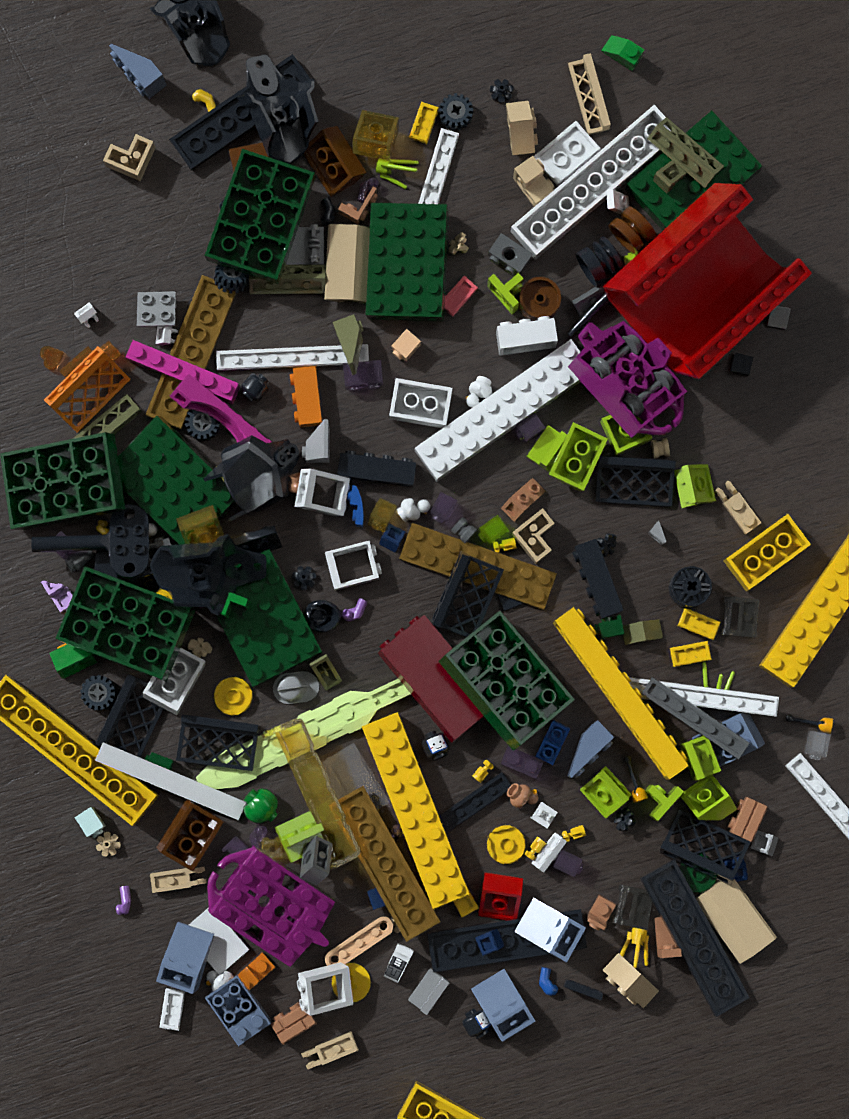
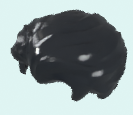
(322, 616)

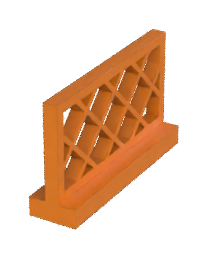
(77, 378)

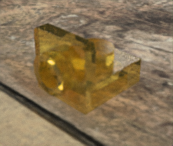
(381, 515)

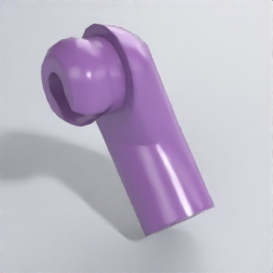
(355, 613)
(126, 901)

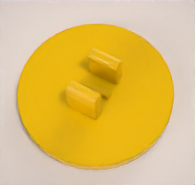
(359, 981)

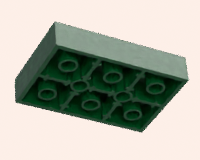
(720, 143)
(260, 216)
(407, 262)
(168, 476)
(62, 481)
(125, 624)
(273, 630)
(506, 680)

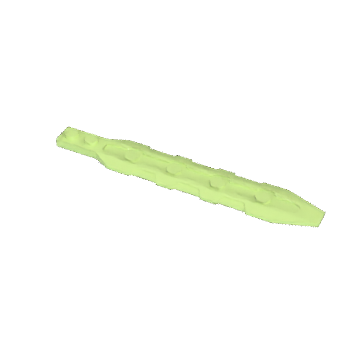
(341, 716)

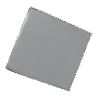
(779, 317)
(657, 533)
(764, 843)

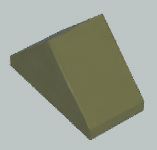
(669, 176)
(642, 631)
(325, 672)

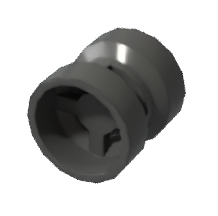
(464, 530)

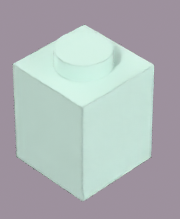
(90, 822)

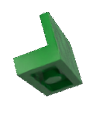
(237, 600)
(71, 660)

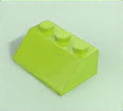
(578, 457)

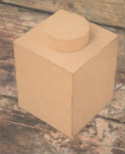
(405, 345)

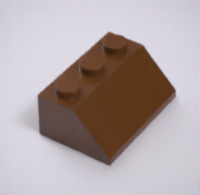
(334, 161)
(189, 835)

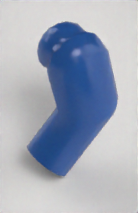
(544, 982)

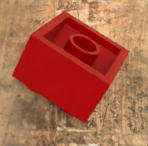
(500, 896)

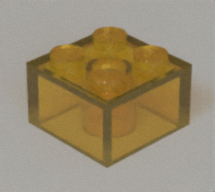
(375, 135)
(200, 526)

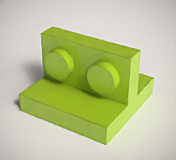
(507, 292)
(547, 448)
(694, 485)
(700, 757)
(606, 792)
(665, 802)
(297, 834)

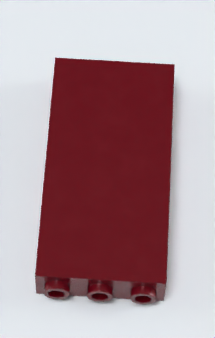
(414, 661)

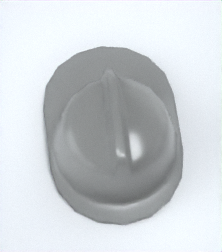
(296, 687)

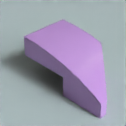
(60, 595)

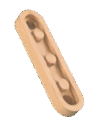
(360, 941)

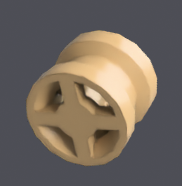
(660, 448)

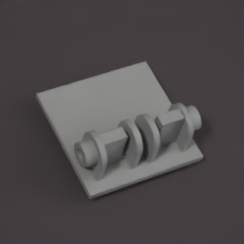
(307, 246)
(156, 309)

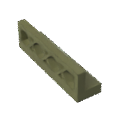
(683, 153)
(292, 283)
(120, 422)

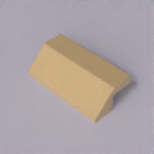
(347, 263)
(736, 920)

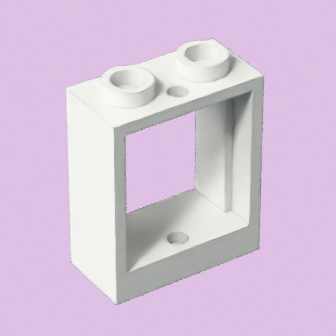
(306, 490)
(340, 551)
(343, 984)

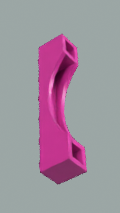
(179, 369)
(194, 396)

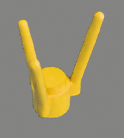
(638, 937)

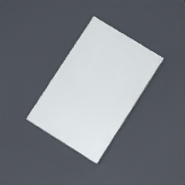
(567, 153)
(226, 944)

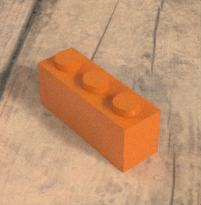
(306, 396)

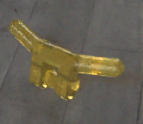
(278, 854)

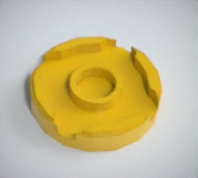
(233, 696)
(506, 844)

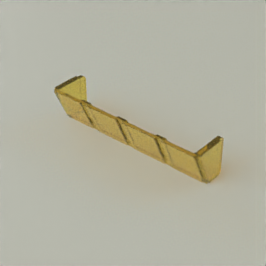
(316, 789)

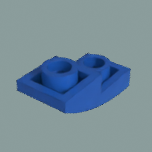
(355, 501)
(552, 742)

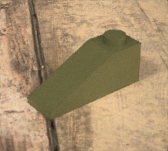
(350, 339)

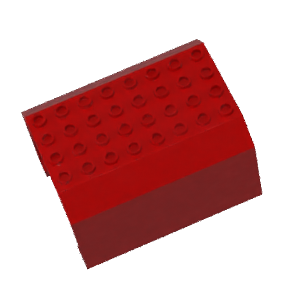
(702, 282)

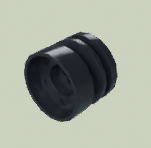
(602, 260)
(678, 587)

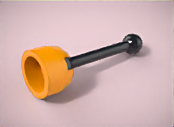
(824, 724)
(638, 793)

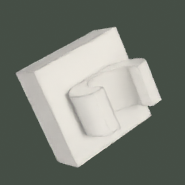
(85, 313)
(164, 335)
(544, 815)

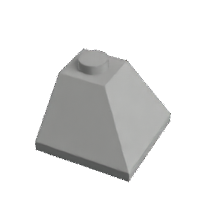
(318, 445)

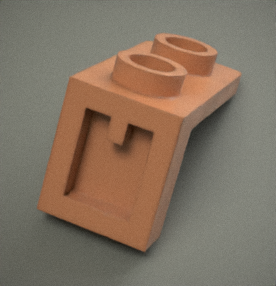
(350, 212)
(522, 499)
(600, 912)
(665, 945)

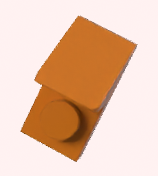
(256, 971)

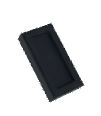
(583, 989)

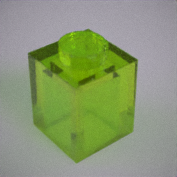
(492, 530)

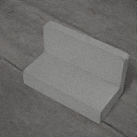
(428, 991)

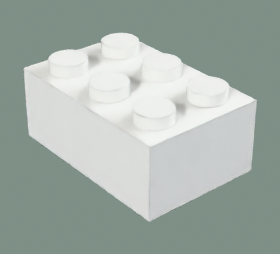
(526, 336)
(420, 403)
(181, 680)

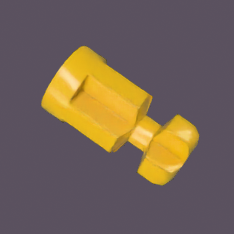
(507, 544)
(481, 772)
(576, 833)
(536, 847)

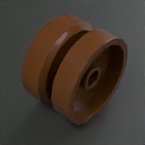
(632, 230)
(544, 290)

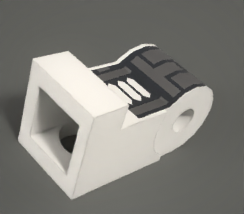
(398, 962)

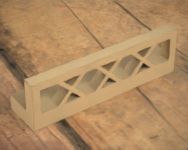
(596, 93)

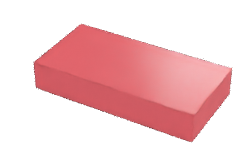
(459, 295)

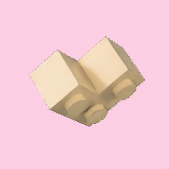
(521, 126)
(130, 162)
(531, 180)
(530, 533)
(631, 982)

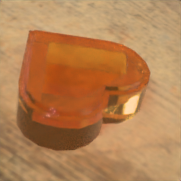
(51, 357)

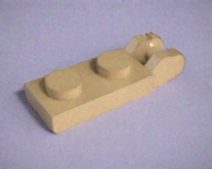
(739, 509)
(174, 879)
(332, 1049)

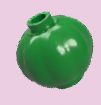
(260, 806)

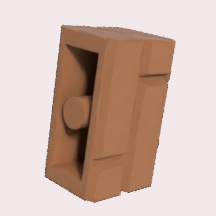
(747, 819)
(292, 1023)

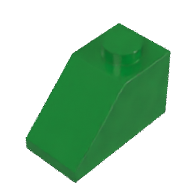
(623, 51)

